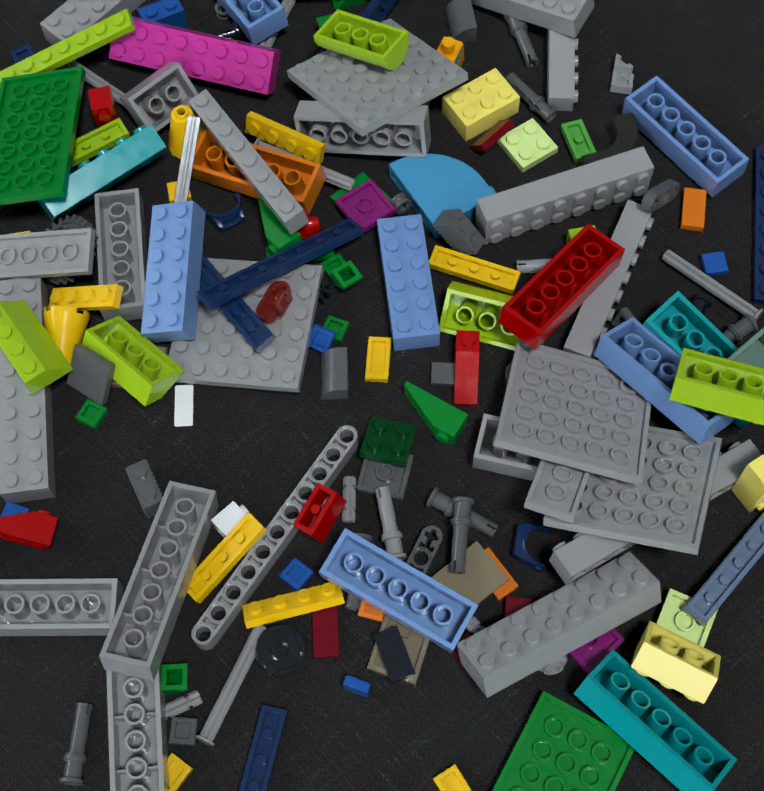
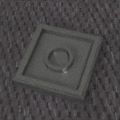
(91, 374)
(380, 474)

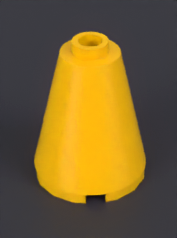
(177, 129)
(66, 327)

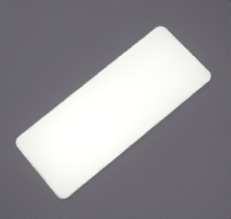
(183, 405)

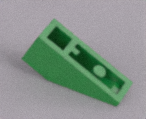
(276, 234)
(440, 417)

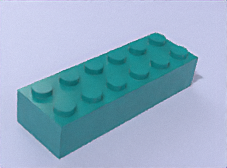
(106, 171)
(684, 326)
(654, 726)

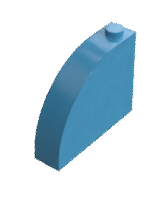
(437, 185)

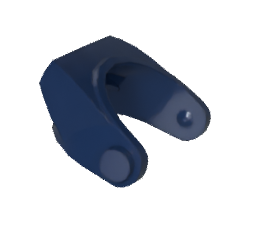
(227, 220)
(520, 550)

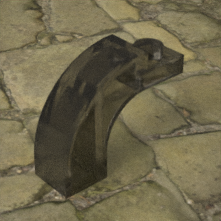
(624, 135)

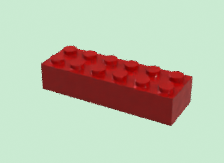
(561, 286)

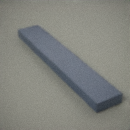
(728, 574)

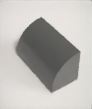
(461, 20)
(334, 374)

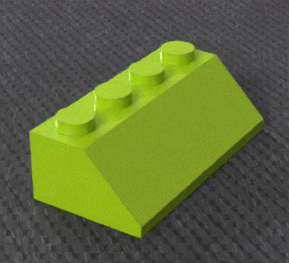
(476, 310)
(30, 346)
(138, 363)
(720, 386)

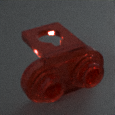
(274, 302)

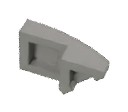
(622, 77)

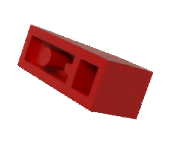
(466, 368)
(29, 528)

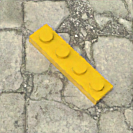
(284, 137)
(474, 269)
(88, 297)
(225, 556)
(292, 604)

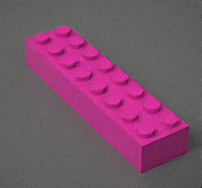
(200, 55)

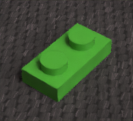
(577, 139)

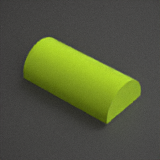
(364, 39)

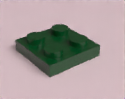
(388, 441)

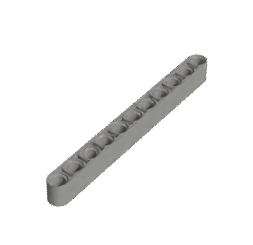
(274, 546)

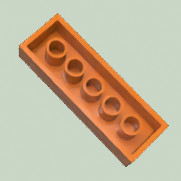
(298, 175)

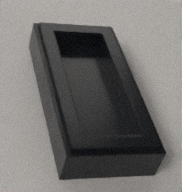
(394, 655)

